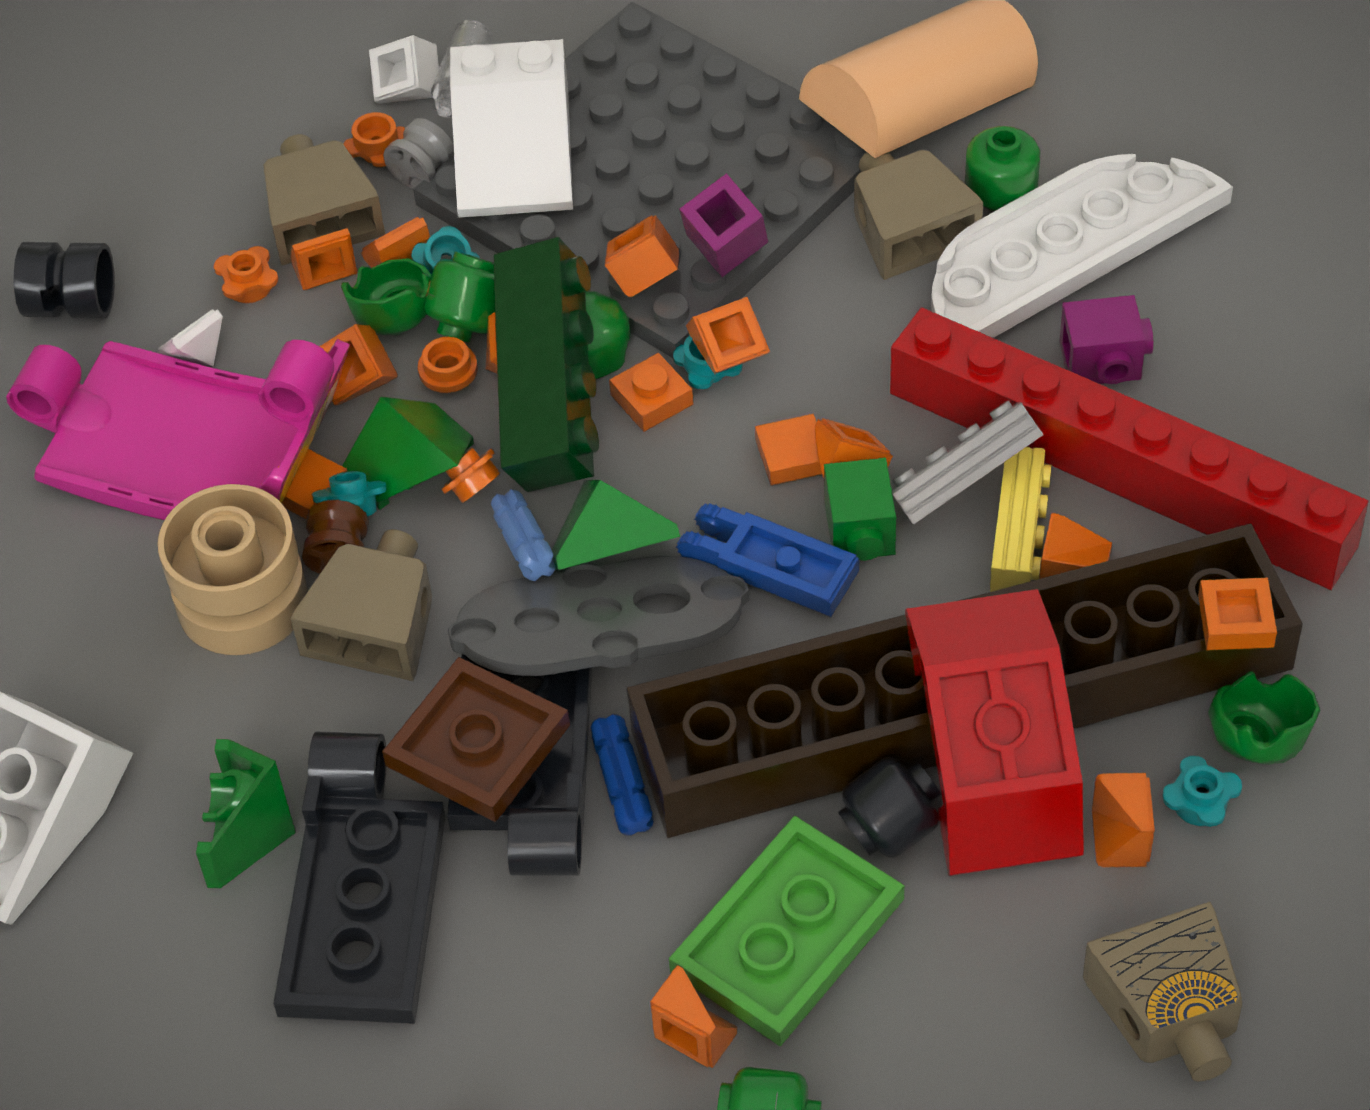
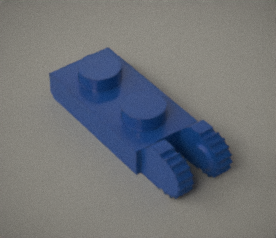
(772, 557)

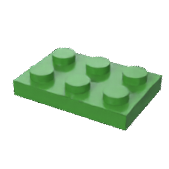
(787, 929)

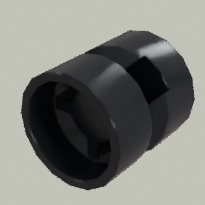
(59, 279)

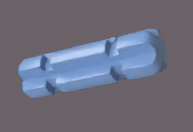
(523, 535)

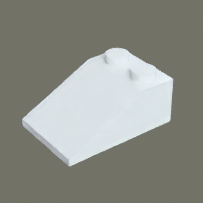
(511, 128)
(51, 795)

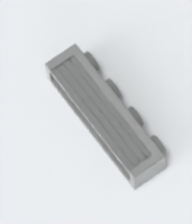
(966, 462)

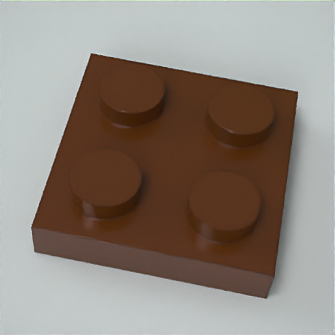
(476, 739)

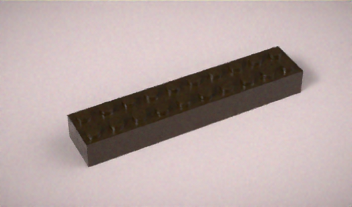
(834, 705)

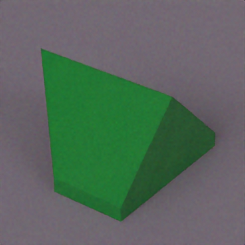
(406, 445)
(607, 524)
(247, 813)

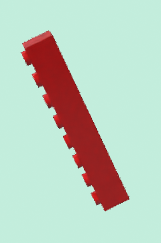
(1131, 446)

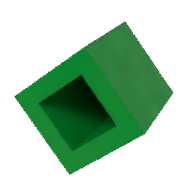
(860, 508)

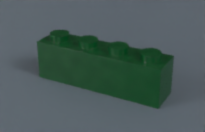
(544, 365)

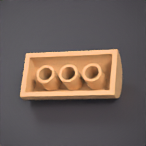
(924, 75)

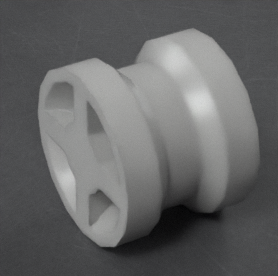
(418, 153)

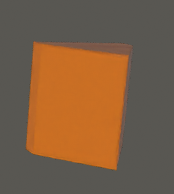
(396, 243)

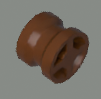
(331, 526)

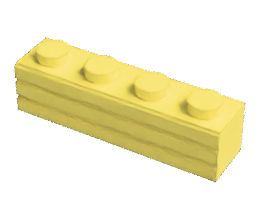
(1018, 517)

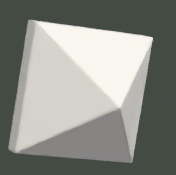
(197, 341)

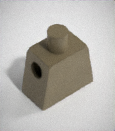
(317, 194)
(910, 209)
(368, 608)

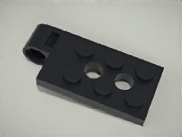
(549, 810)
(350, 841)

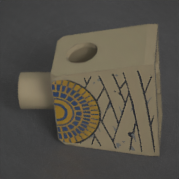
(1169, 989)

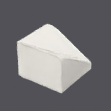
(403, 70)

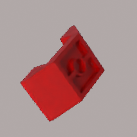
(999, 731)

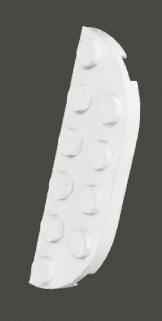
(1068, 237)

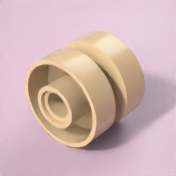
(232, 568)

